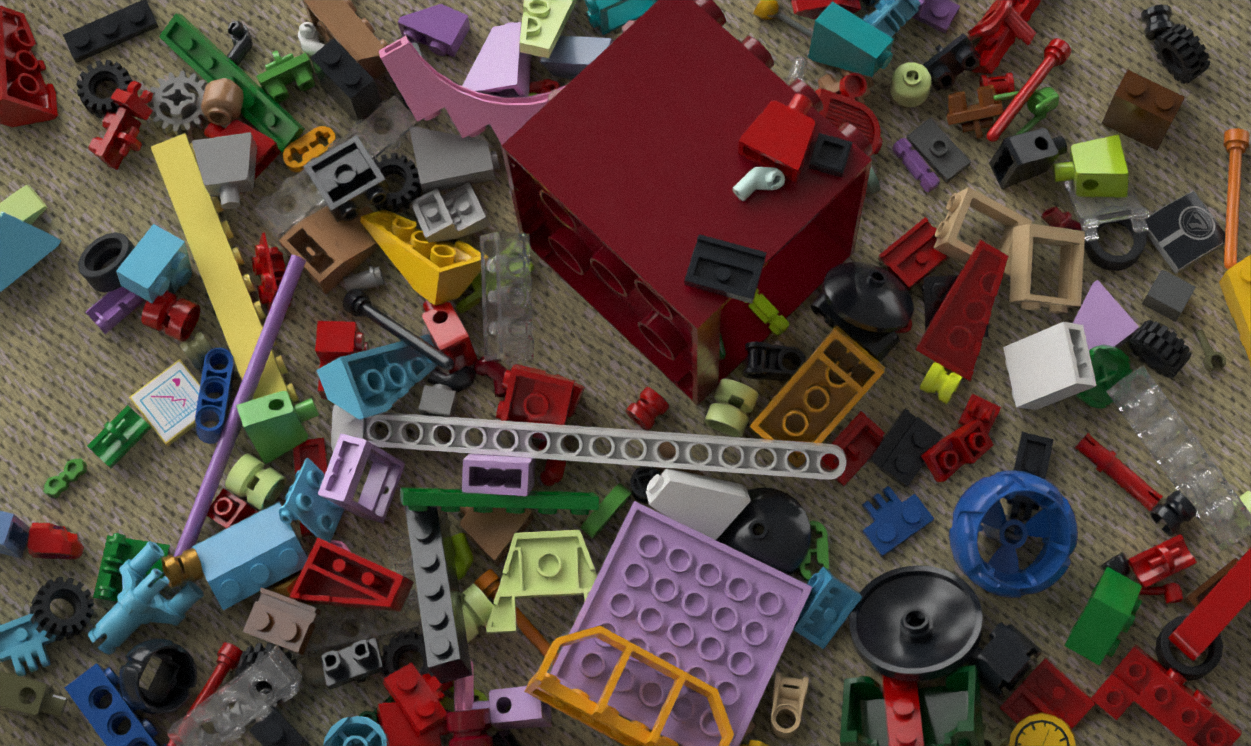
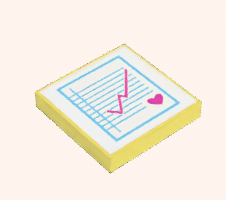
(169, 402)

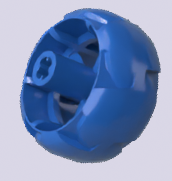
(1002, 574)

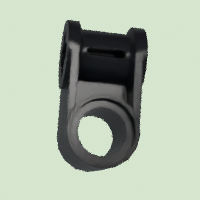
(770, 361)

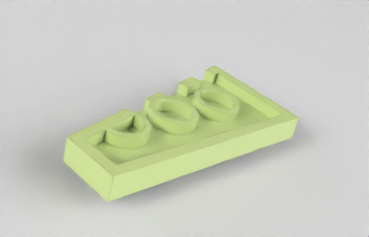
(543, 25)

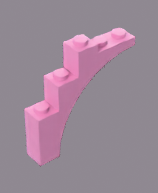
(470, 111)

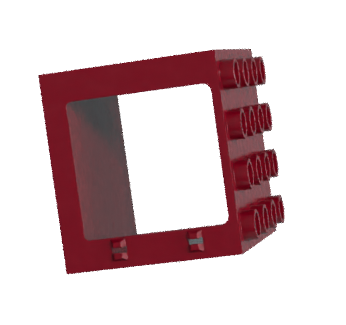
(647, 159)

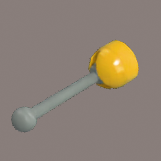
(770, 9)

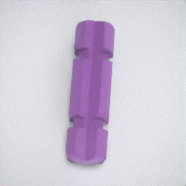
(916, 164)

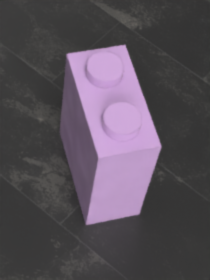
(498, 474)

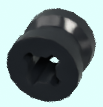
(1157, 20)

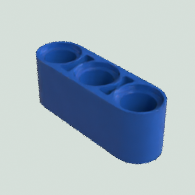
(214, 381)

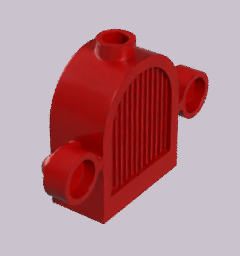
(844, 109)

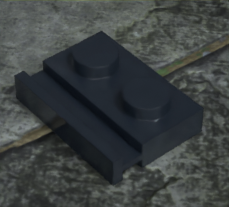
(725, 268)
(902, 447)

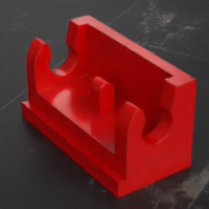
(858, 443)

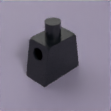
(1026, 156)
(277, 731)

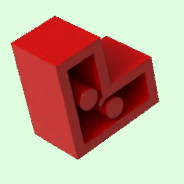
(337, 340)

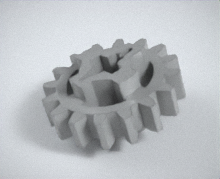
(176, 99)

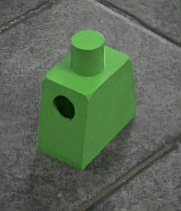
(276, 423)

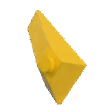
(433, 269)

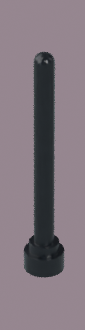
(359, 304)

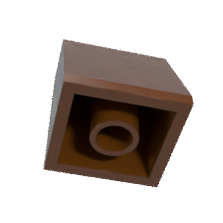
(1142, 109)

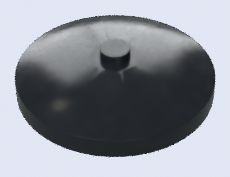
(916, 623)

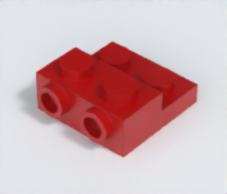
(535, 397)

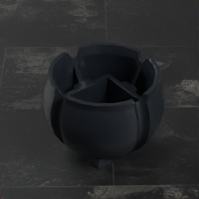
(170, 683)

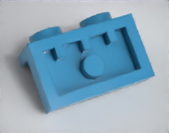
(825, 608)

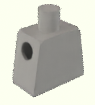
(227, 166)

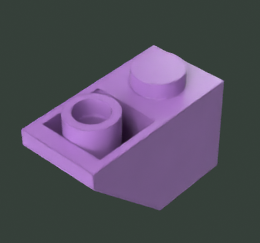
(436, 27)

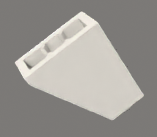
(697, 500)

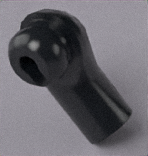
(456, 381)

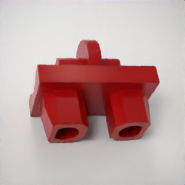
(119, 138)
(1161, 561)

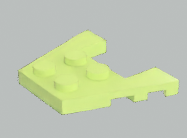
(541, 567)

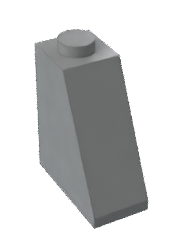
(450, 160)

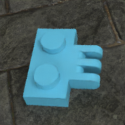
(23, 643)

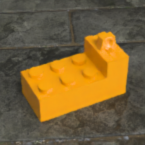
(819, 393)

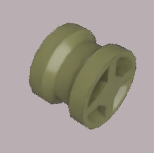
(196, 349)

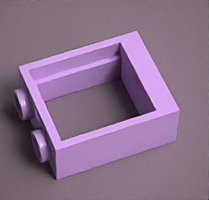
(345, 473)

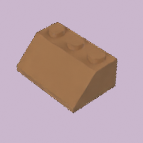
(338, 21)

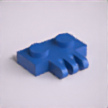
(894, 520)

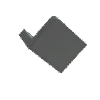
(1168, 295)

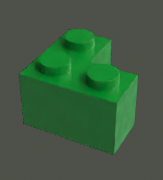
(1107, 612)

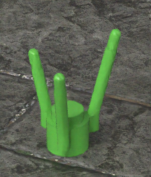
(1039, 103)

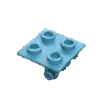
(891, 14)
(307, 506)

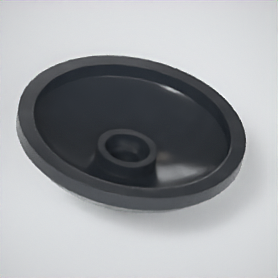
(868, 297)
(785, 533)

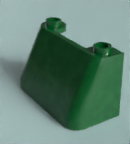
(948, 713)

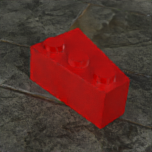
(347, 580)

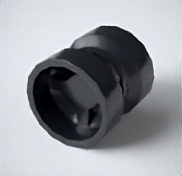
(638, 486)
(1174, 512)

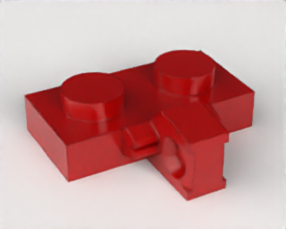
(418, 697)

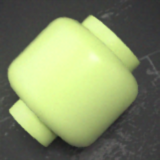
(910, 84)

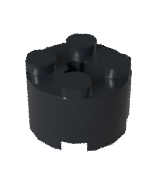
(1003, 659)

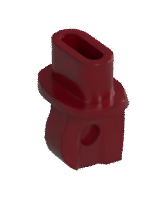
(1056, 218)

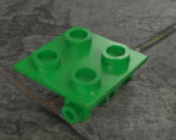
(116, 553)

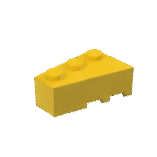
(1237, 293)

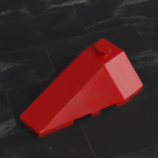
(23, 92)

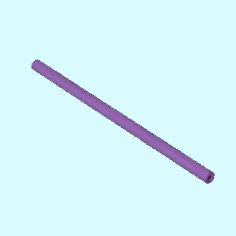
(244, 394)

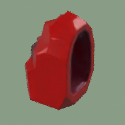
(53, 542)

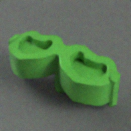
(58, 484)

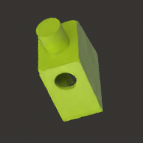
(1095, 168)

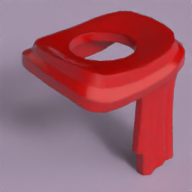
(1001, 12)

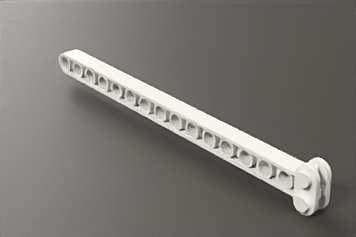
(523, 431)

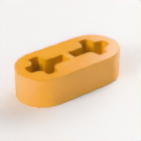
(307, 143)

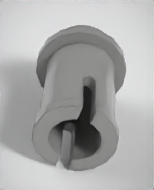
(365, 280)

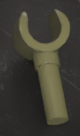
(1209, 352)

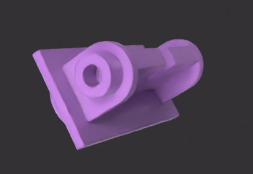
(113, 308)

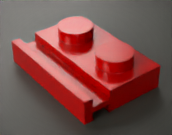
(913, 254)

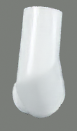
(309, 38)

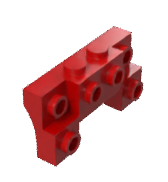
(1166, 699)

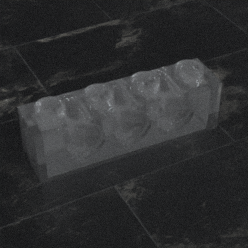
(506, 297)
(272, 668)

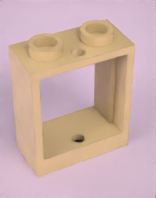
(957, 209)
(1070, 267)

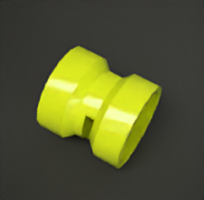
(938, 381)

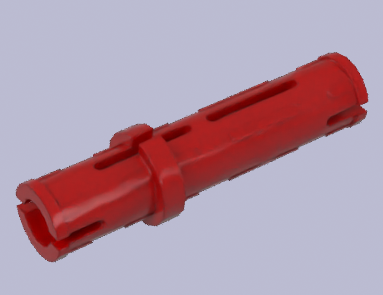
(1119, 472)

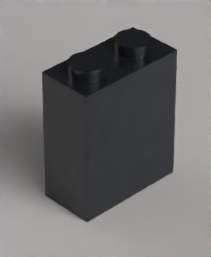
(346, 80)

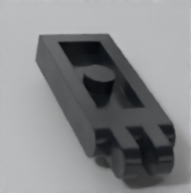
(1031, 457)

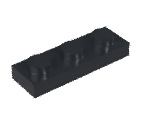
(110, 30)

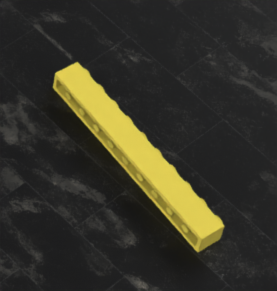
(218, 262)

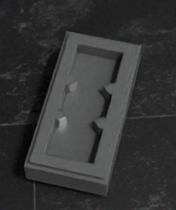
(938, 150)

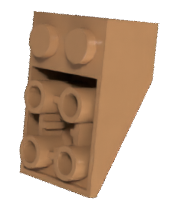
(329, 247)

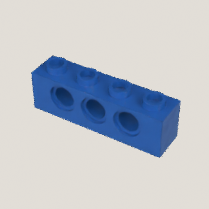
(88, 691)

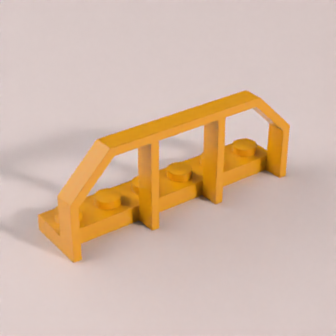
(606, 718)

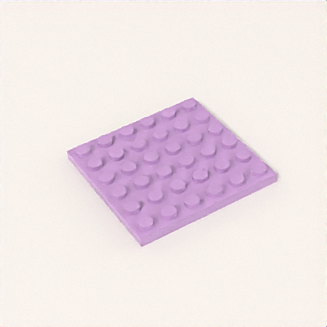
(693, 608)

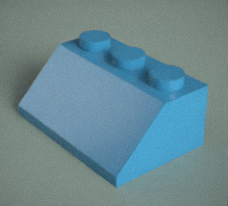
(250, 556)

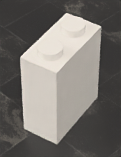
(1049, 366)

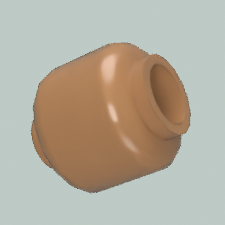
(222, 101)

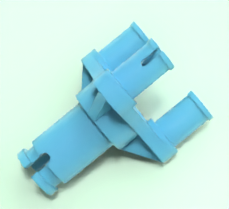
(141, 600)

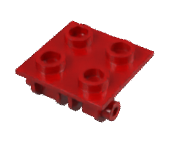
(271, 268)

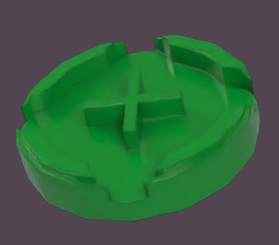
(1109, 367)

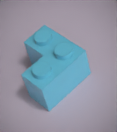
(156, 265)

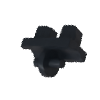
(952, 61)
(352, 663)

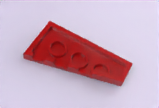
(962, 318)

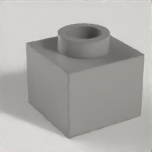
(438, 401)

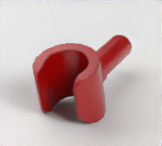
(1171, 591)

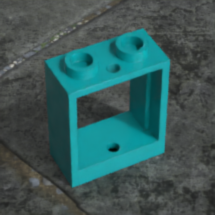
(613, 14)

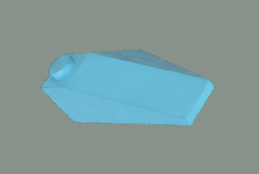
(374, 378)

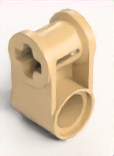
(788, 699)

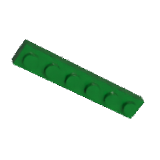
(214, 65)
(545, 501)

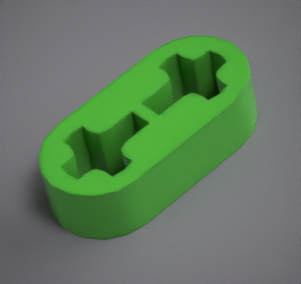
(607, 509)
(821, 551)

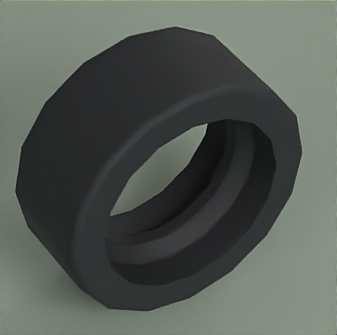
(98, 254)
(1117, 262)
(1167, 660)

